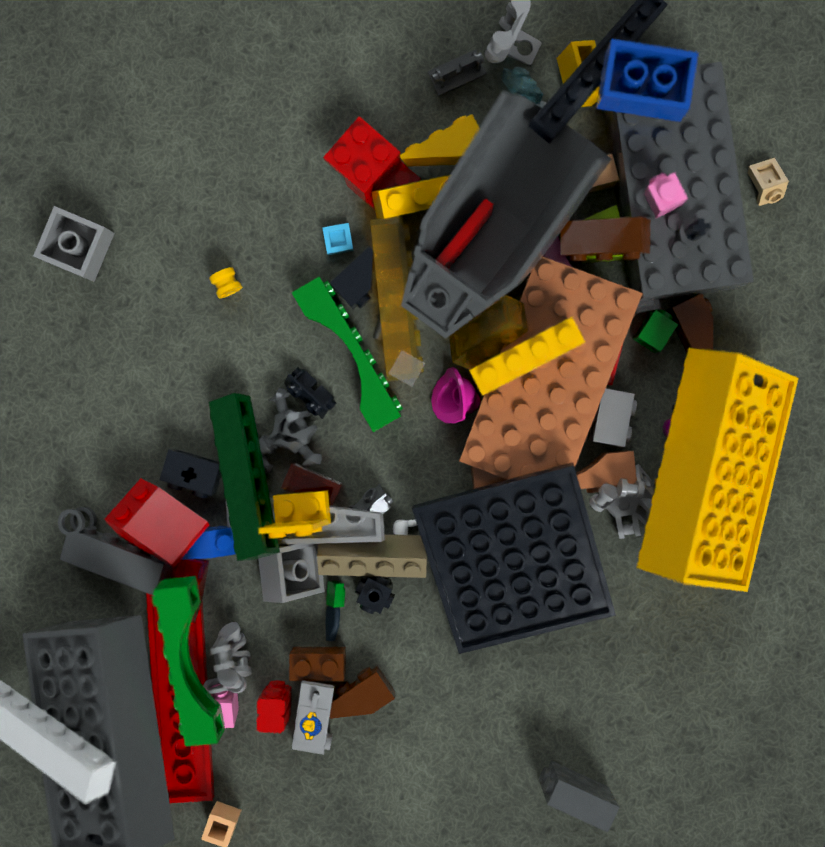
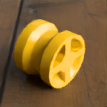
(225, 282)

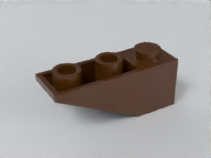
(362, 696)

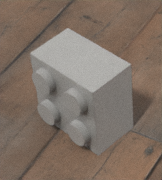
(74, 243)

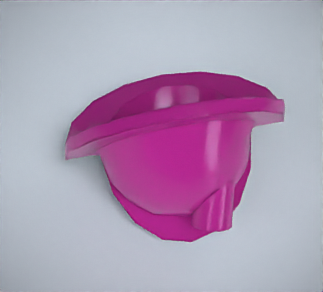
(454, 397)

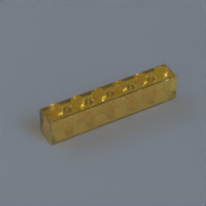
(391, 277)

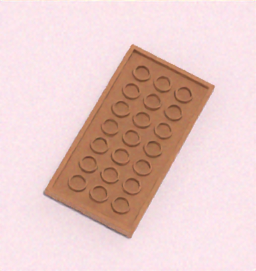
(549, 410)

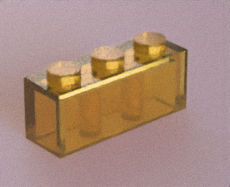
(488, 332)

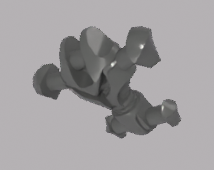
(289, 432)

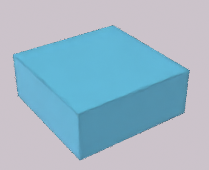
(338, 239)

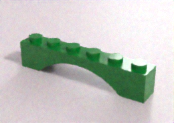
(318, 305)
(198, 711)

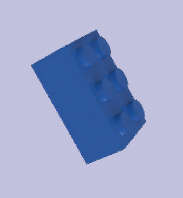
(647, 80)

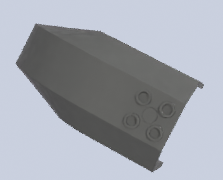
(533, 198)

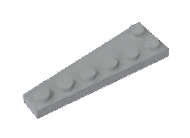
(345, 527)

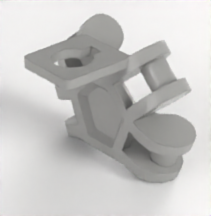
(503, 42)
(625, 501)
(225, 654)

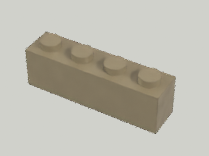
(390, 558)

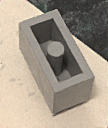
(613, 418)

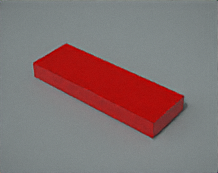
(466, 234)

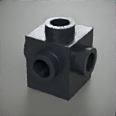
(374, 584)

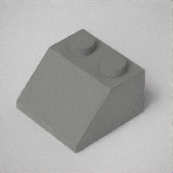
(291, 573)

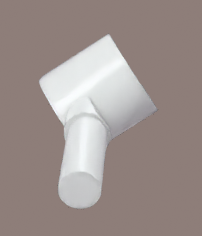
(400, 527)

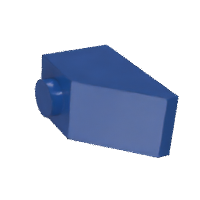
(212, 543)

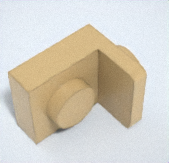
(768, 180)

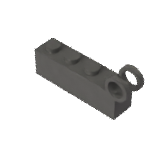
(109, 555)

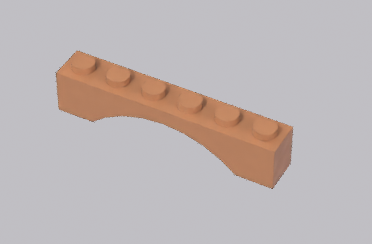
(605, 469)

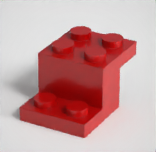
(368, 161)

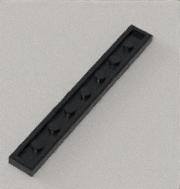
(587, 76)

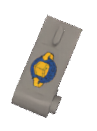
(313, 718)

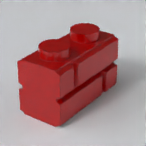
(274, 707)

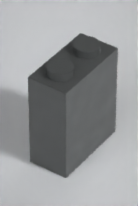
(578, 796)

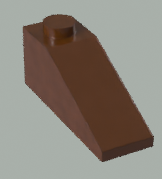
(694, 323)

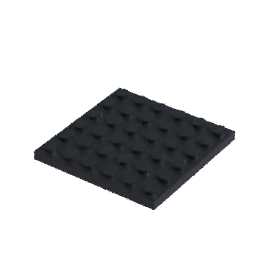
(515, 558)

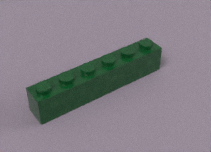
(243, 476)

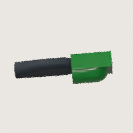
(334, 600)

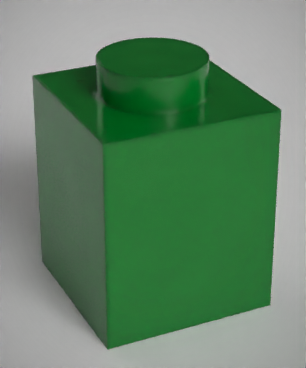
(655, 330)

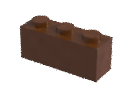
(606, 238)

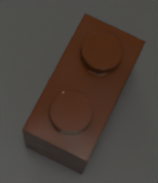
(317, 664)

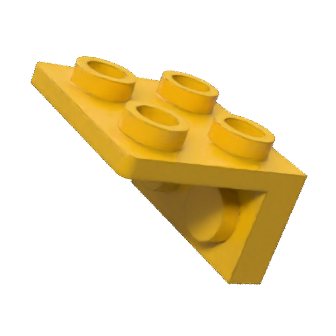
(299, 514)

